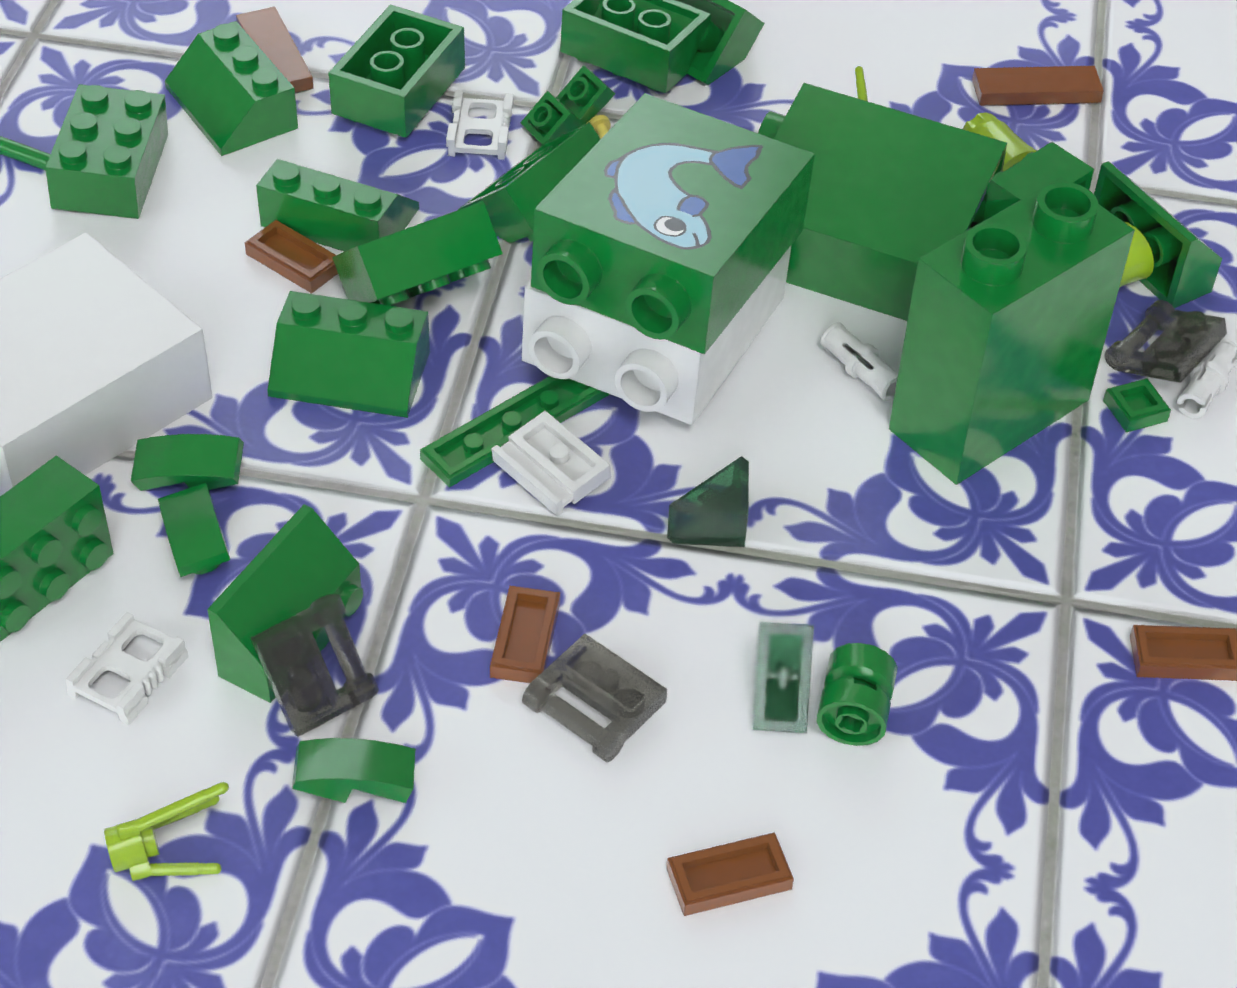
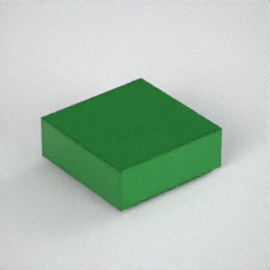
(1137, 405)

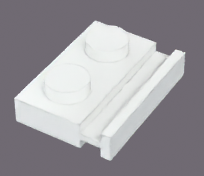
(551, 463)

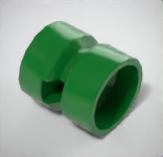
(857, 694)

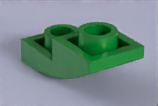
(570, 109)
(187, 460)
(193, 530)
(341, 764)

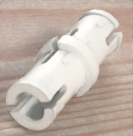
(844, 344)
(1208, 379)

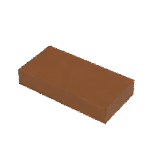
(292, 256)
(525, 634)
(1184, 652)
(729, 874)

